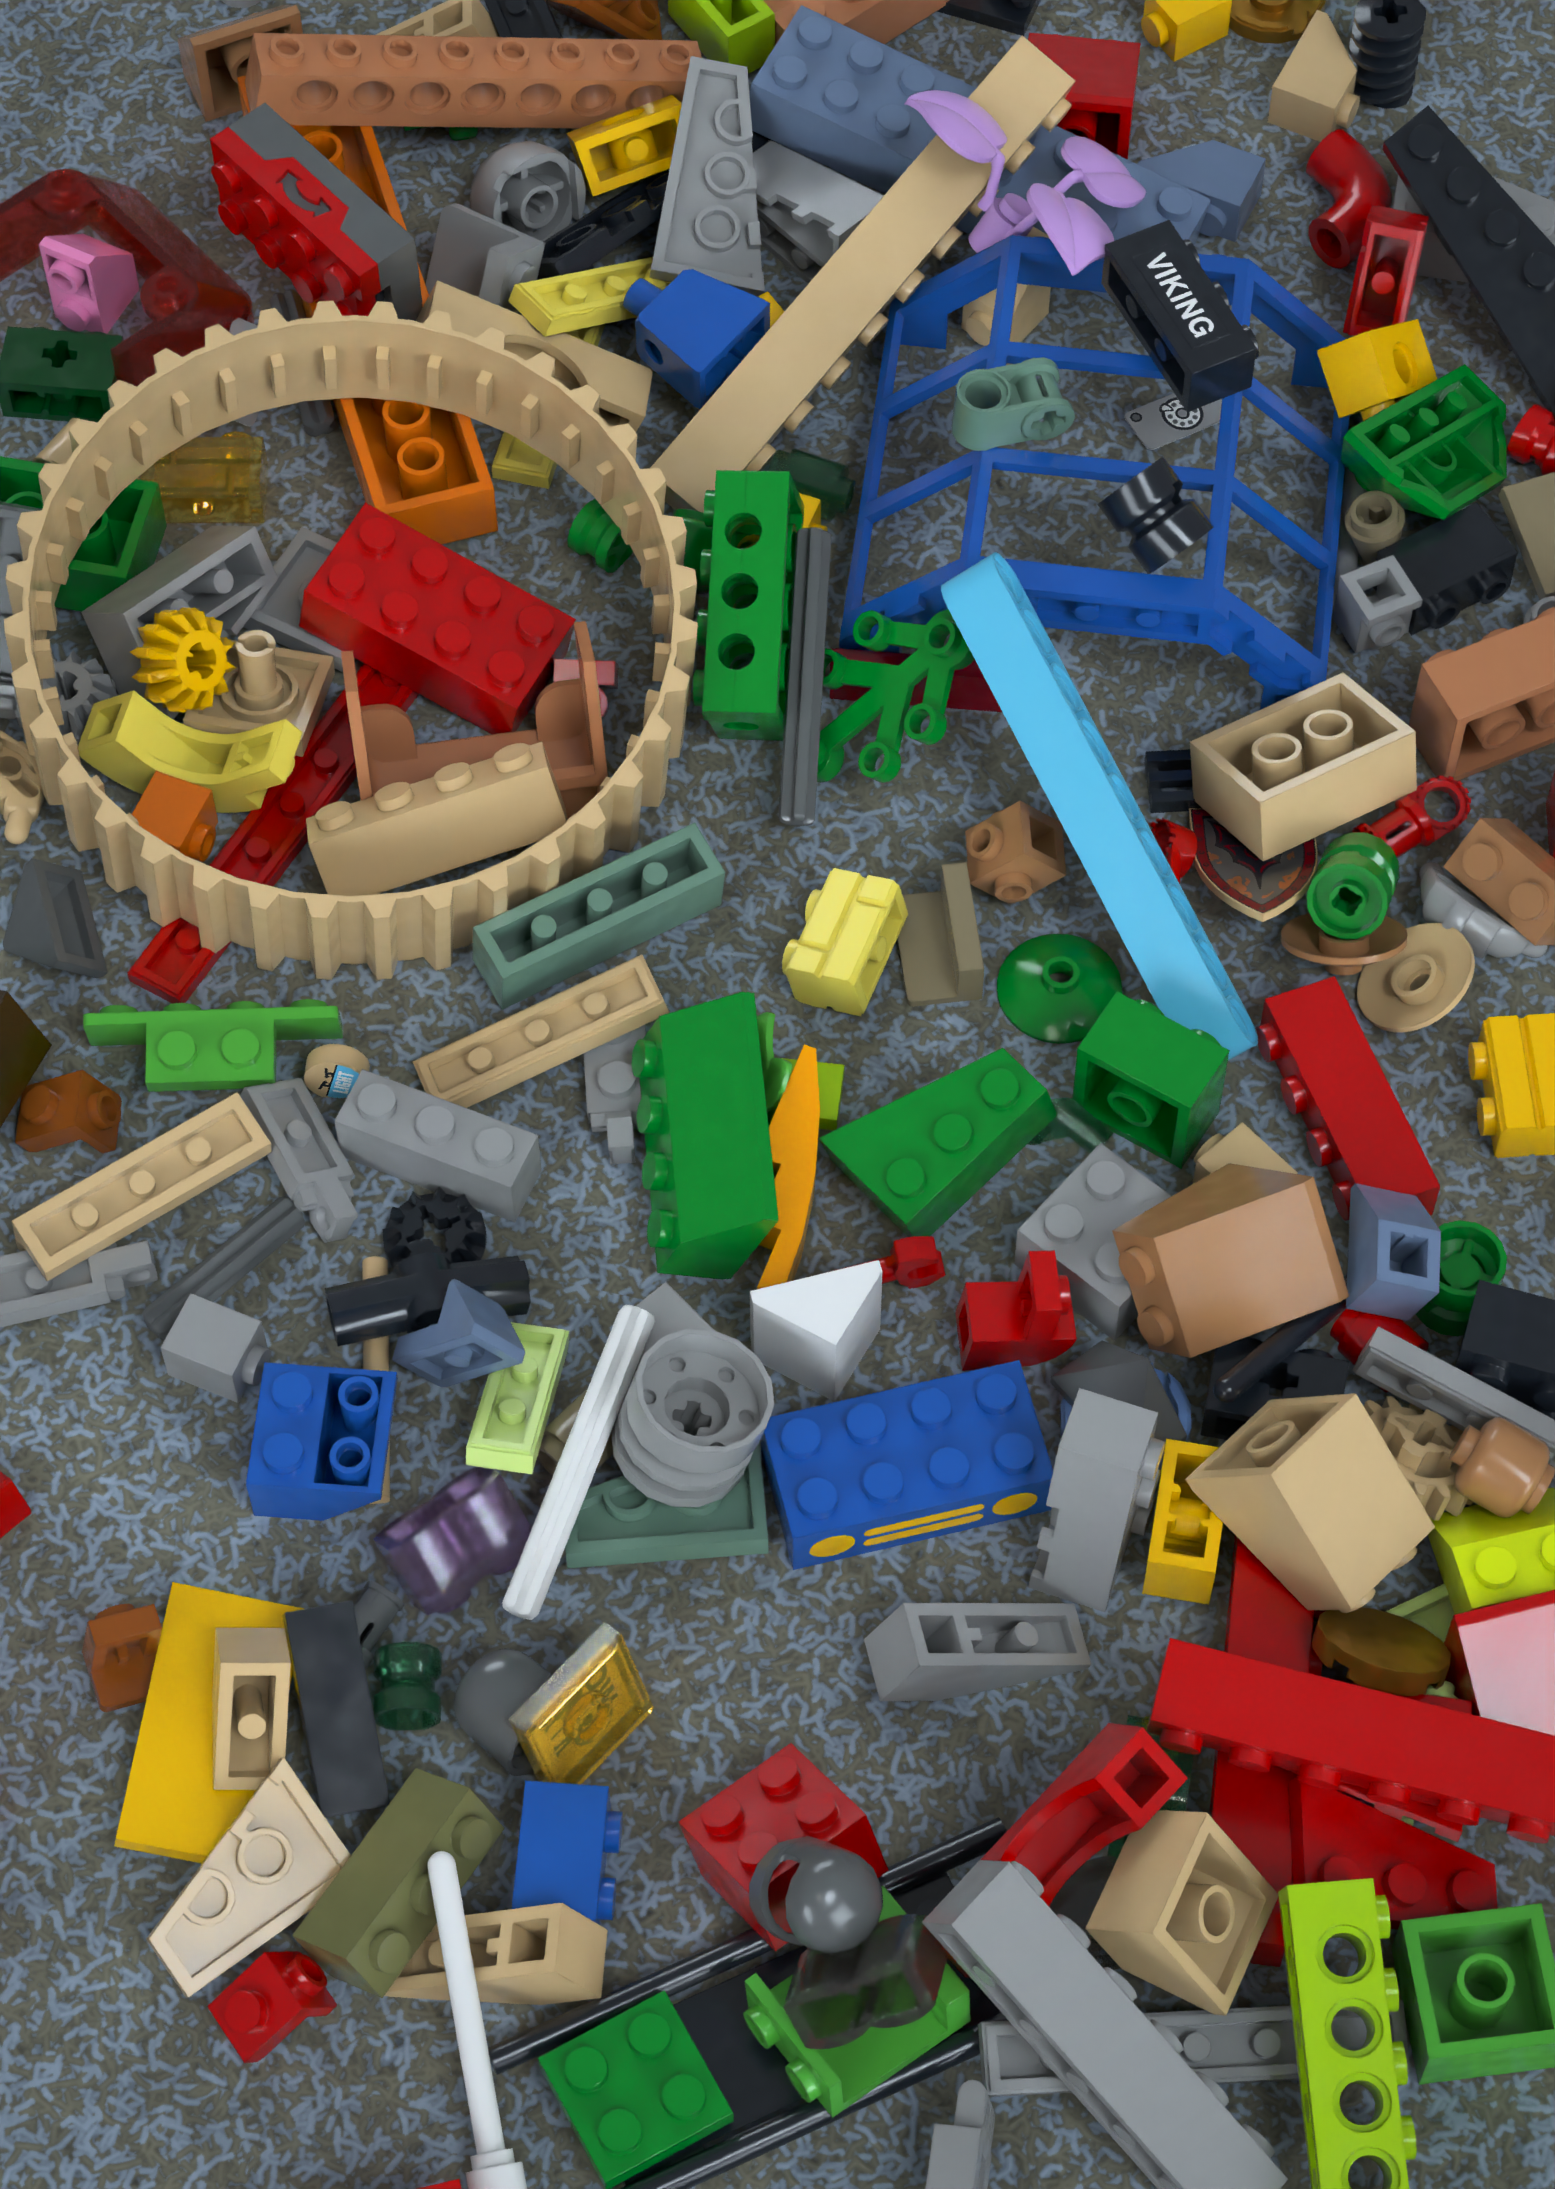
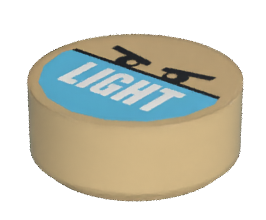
(334, 1070)

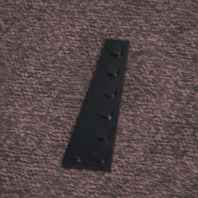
(609, 225)
(1490, 239)

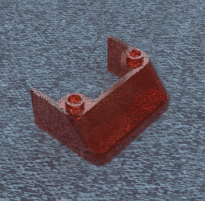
(182, 283)

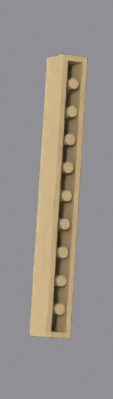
(858, 284)

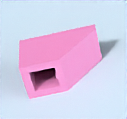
(88, 281)

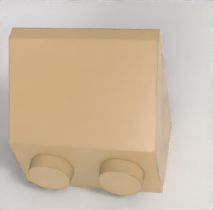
(1183, 1909)

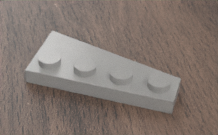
(711, 183)

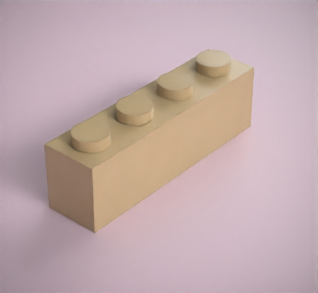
(437, 822)

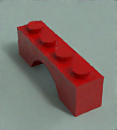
(1094, 1801)

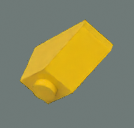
(1185, 24)

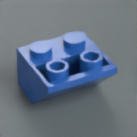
(319, 1440)

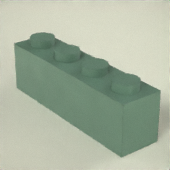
(598, 915)

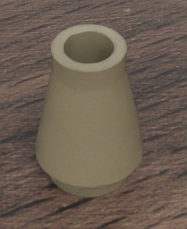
(1374, 523)

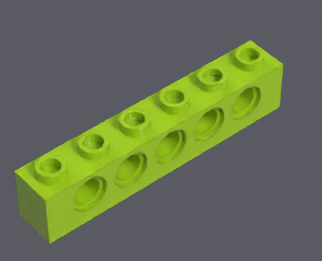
(1309, 1919)

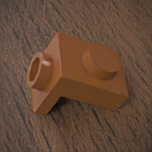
(68, 1111)
(121, 1654)

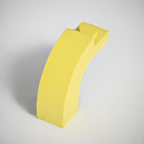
(134, 739)

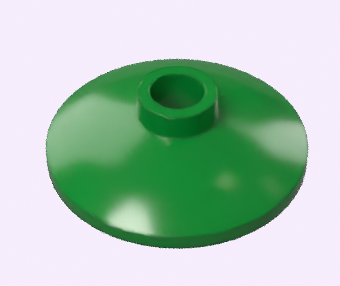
(1050, 1008)

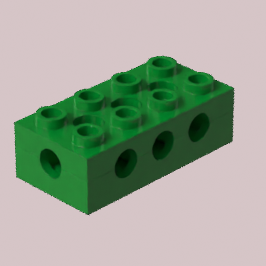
(748, 603)

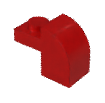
(1018, 1318)

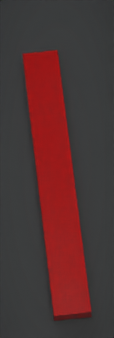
(269, 836)

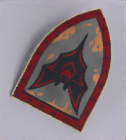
(1242, 878)

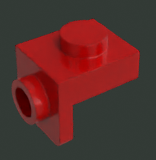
(271, 2002)

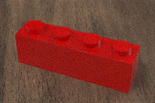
(1342, 1095)

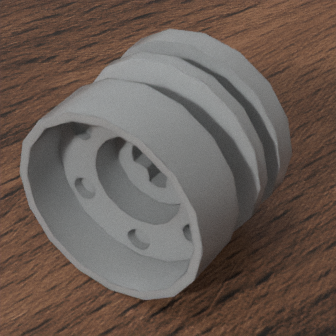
(692, 1417)

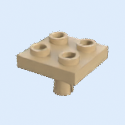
(267, 688)

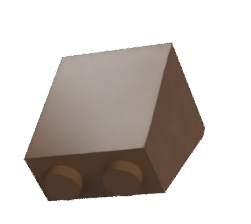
(1229, 1259)

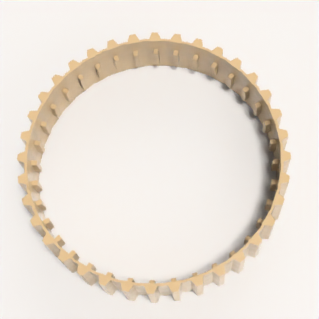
(324, 361)

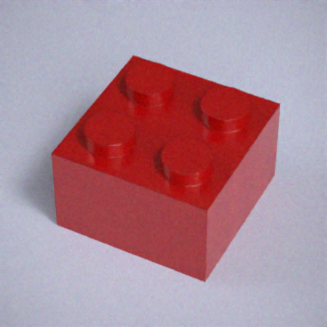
(767, 1806)

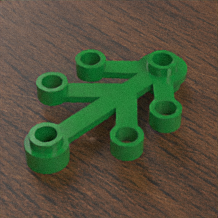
(892, 691)

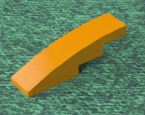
(794, 1160)

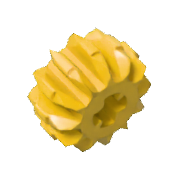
(183, 659)

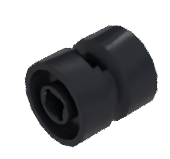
(1155, 515)

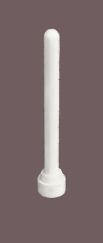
(493, 2165)

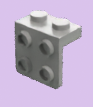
(482, 256)

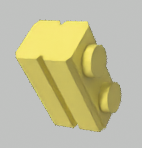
(845, 941)

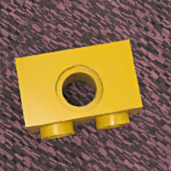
(626, 145)
(1377, 368)

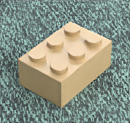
(1303, 766)

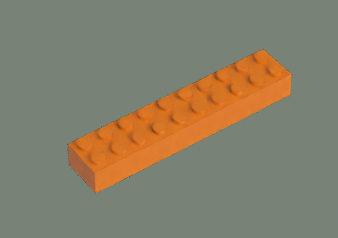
(407, 455)

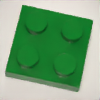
(635, 2090)

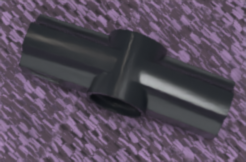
(416, 1292)

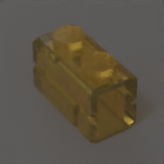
(214, 480)

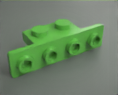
(212, 1046)

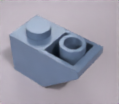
(1220, 173)
(1391, 1253)

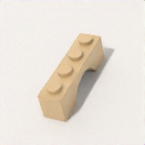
(621, 382)

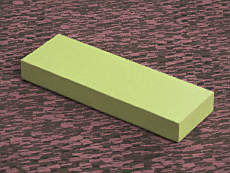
(518, 1403)

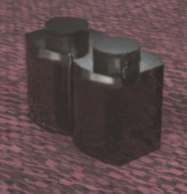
(876, 1984)

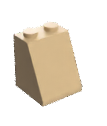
(1316, 1499)

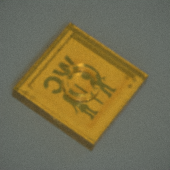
(583, 1710)

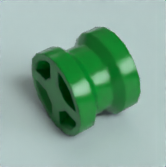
(599, 536)

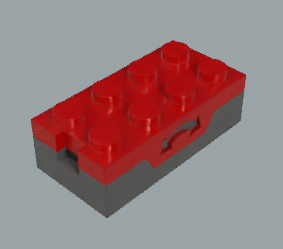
(312, 219)

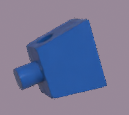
(695, 330)

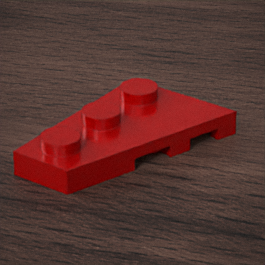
(1415, 1871)

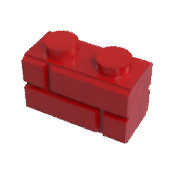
(1385, 269)

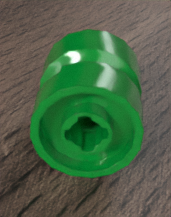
(1353, 885)
(1466, 1256)

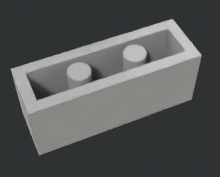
(438, 1145)

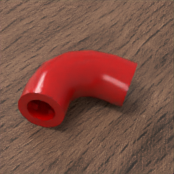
(1356, 185)

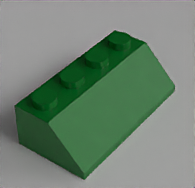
(705, 1137)

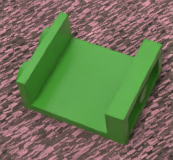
(852, 2070)

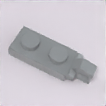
(614, 1094)
(305, 1155)
(90, 1283)

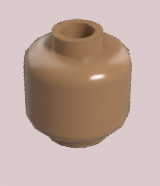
(1502, 1467)

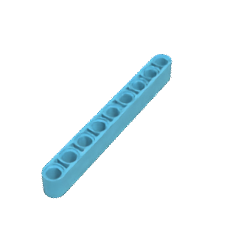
(1095, 804)

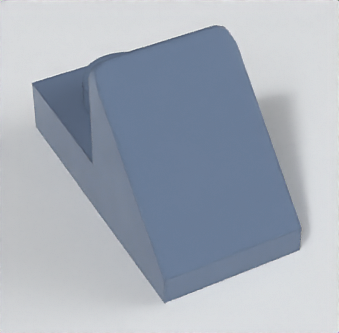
(465, 1344)

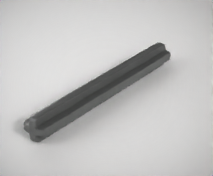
(805, 677)

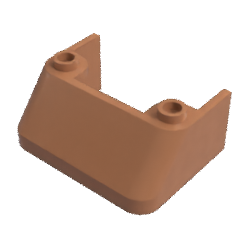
(565, 722)

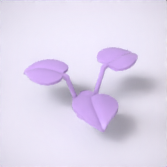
(1069, 223)

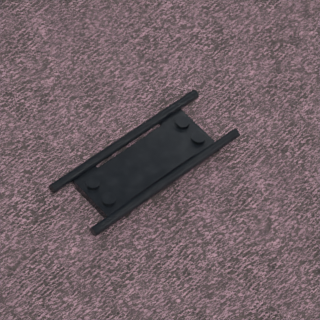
(751, 2077)

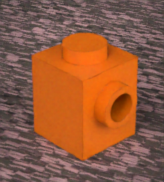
(179, 815)

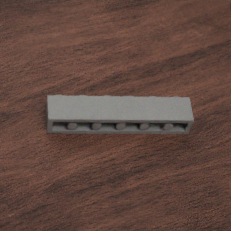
(1095, 2035)

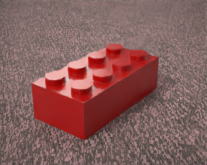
(435, 621)

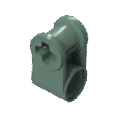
(1006, 405)

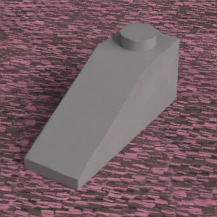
(972, 1648)

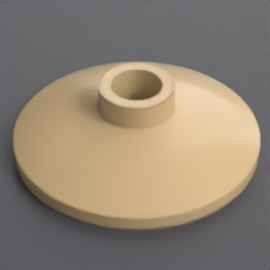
(1419, 981)

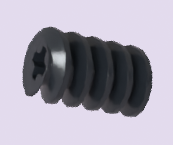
(1386, 50)

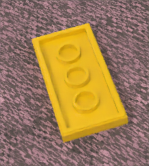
(170, 1786)

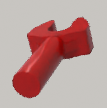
(912, 1262)

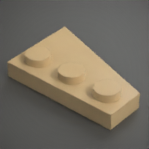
(251, 1884)

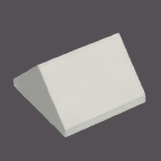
(818, 1325)

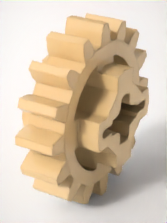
(1422, 1450)

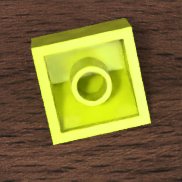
(1495, 1557)

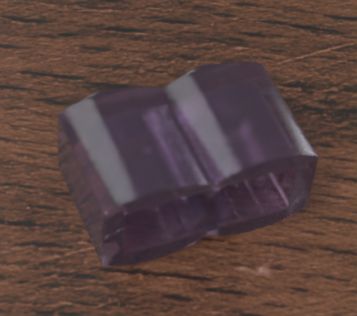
(455, 1540)

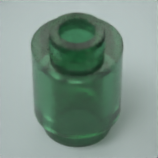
(818, 479)

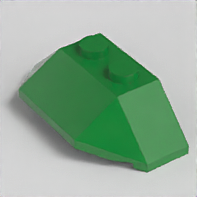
(1433, 446)

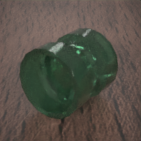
(407, 1686)

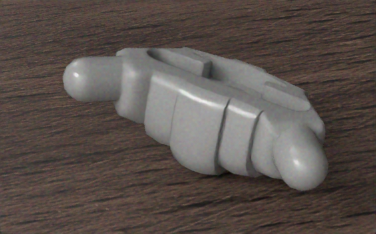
(1457, 907)

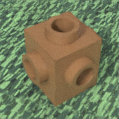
(1015, 853)

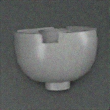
(529, 189)

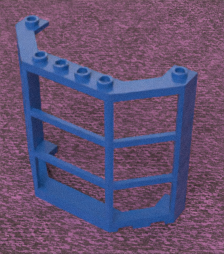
(1095, 597)

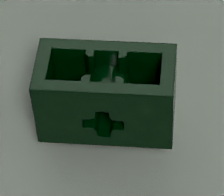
(56, 374)

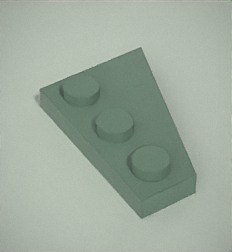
(628, 1528)

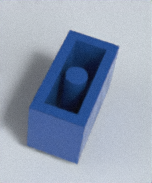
(566, 1848)

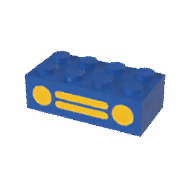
(906, 1464)

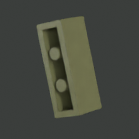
(382, 1896)

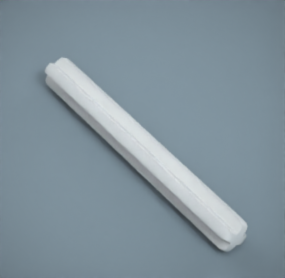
(578, 1462)

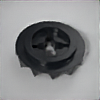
(464, 1238)

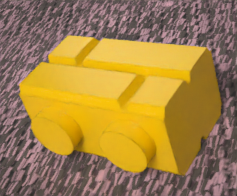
(1518, 1082)

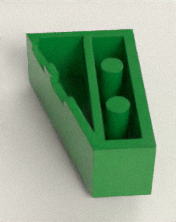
(942, 1141)

